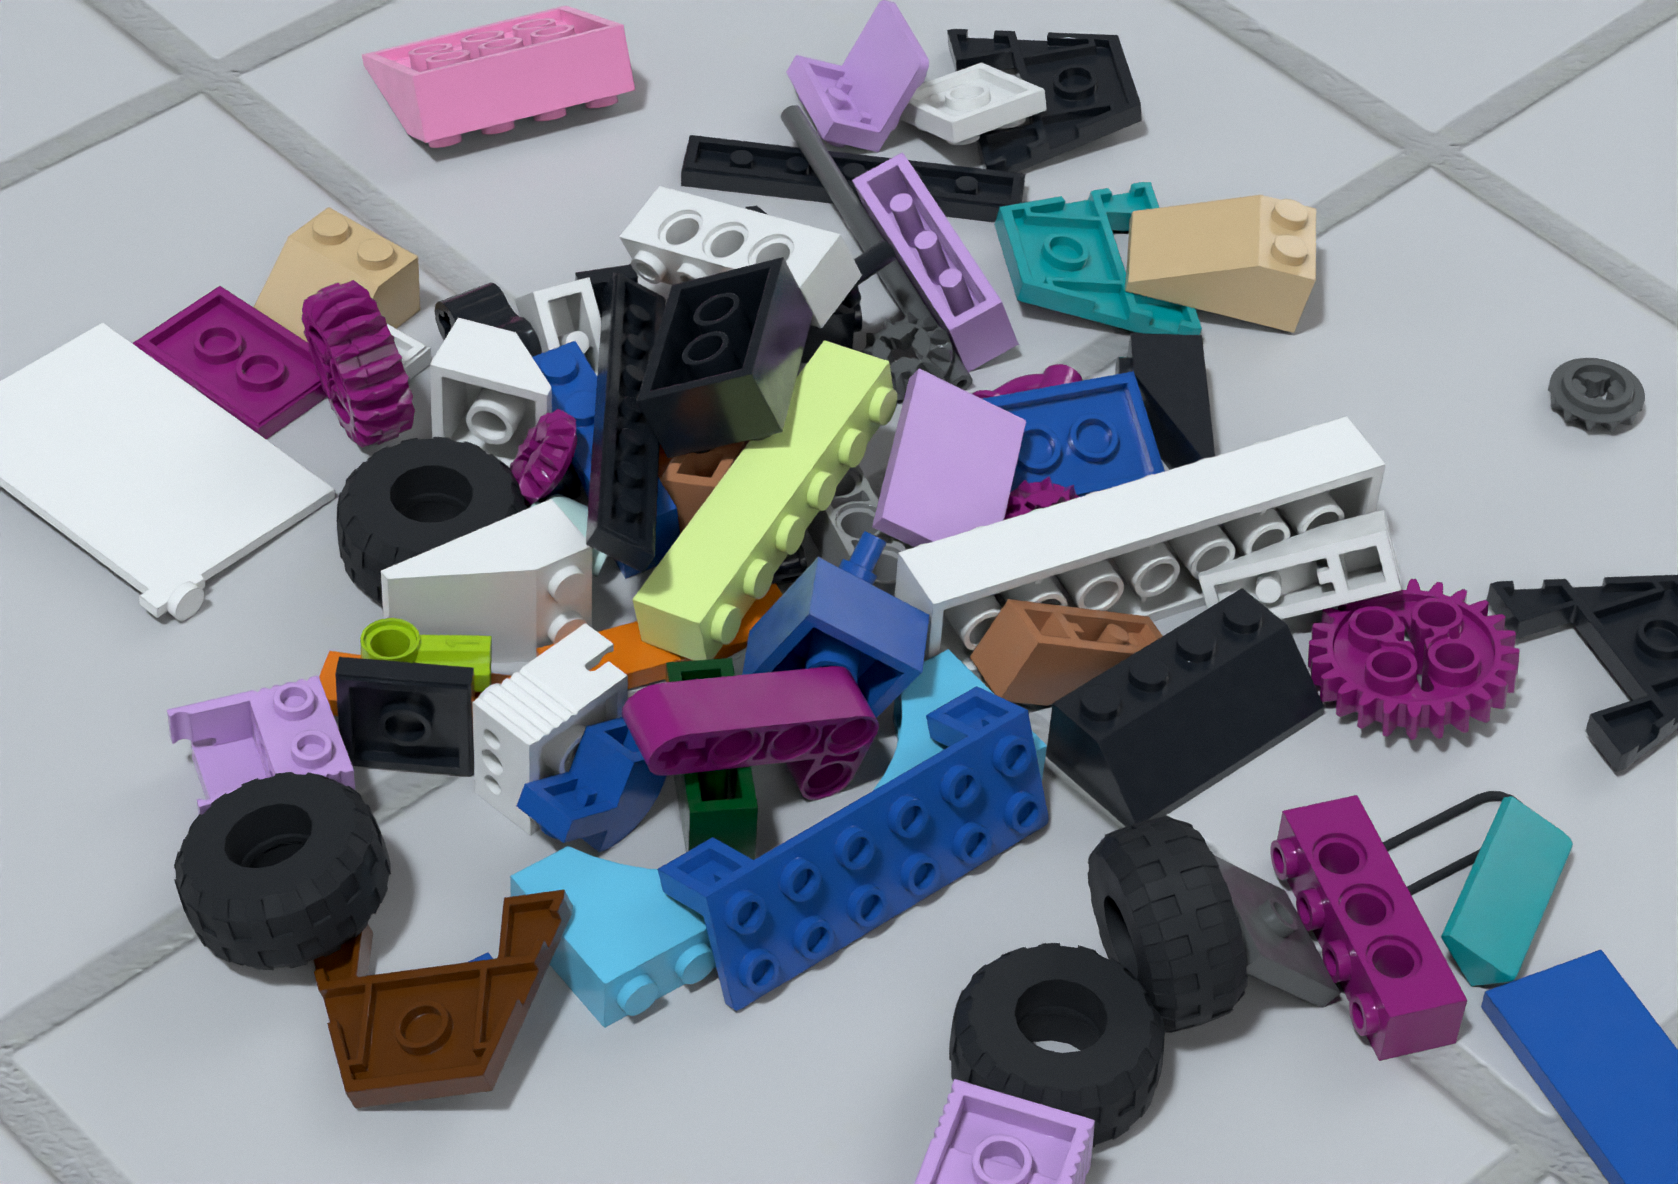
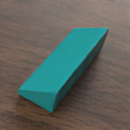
(1506, 894)

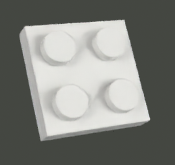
(972, 103)

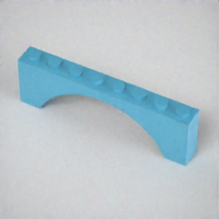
(637, 942)

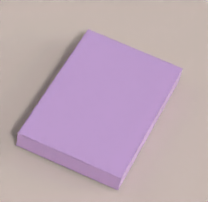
(947, 463)

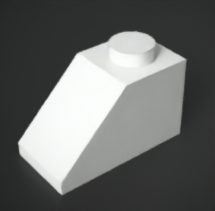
(564, 316)

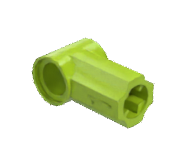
(400, 641)

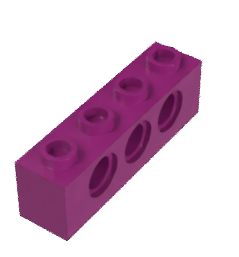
(1368, 928)

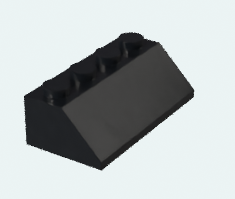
(1184, 711)

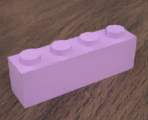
(936, 261)

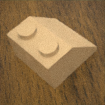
(334, 251)

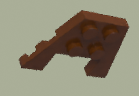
(437, 1025)

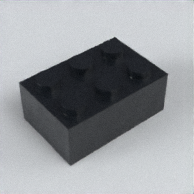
(725, 358)

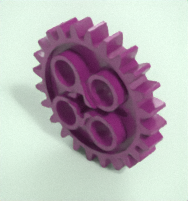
(1455, 646)

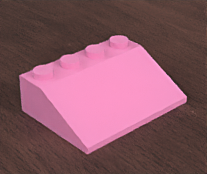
(503, 74)

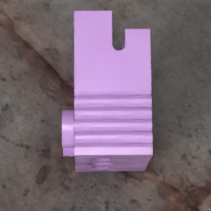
(261, 736)
(1005, 1141)

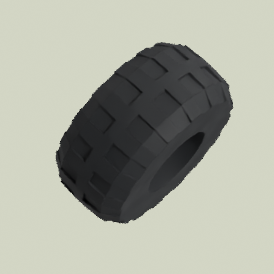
(418, 500)
(282, 871)
(1169, 919)
(1066, 999)

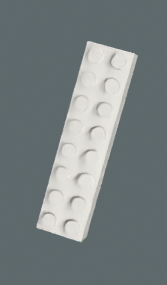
(1142, 540)

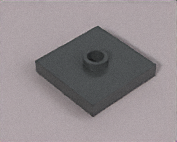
(1276, 939)

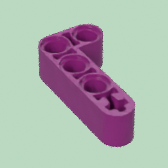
(793, 717)

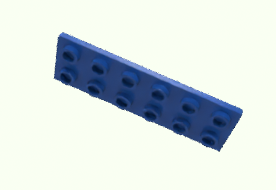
(870, 857)

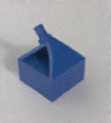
(846, 622)

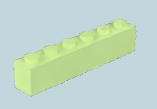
(765, 505)

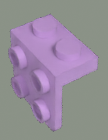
(871, 89)

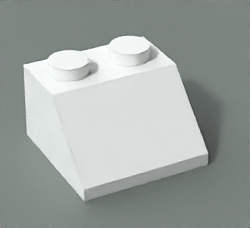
(486, 389)

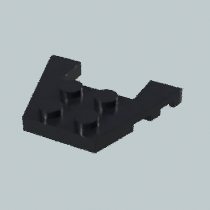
(1084, 87)
(1634, 633)

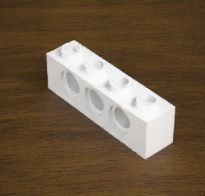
(693, 237)

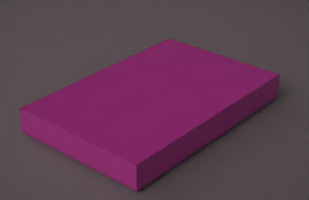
(238, 360)

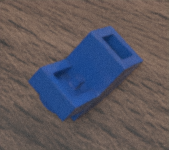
(600, 794)

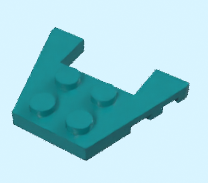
(1071, 263)

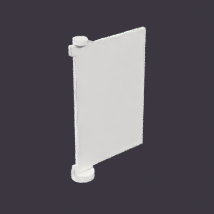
(144, 468)

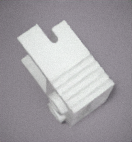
(539, 716)

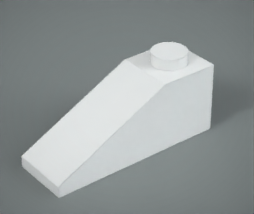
(1313, 569)

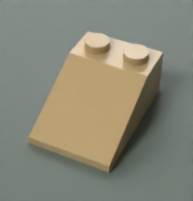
(1227, 257)

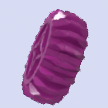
(358, 363)

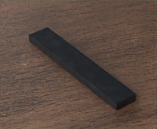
(787, 174)

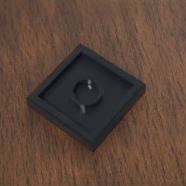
(406, 715)

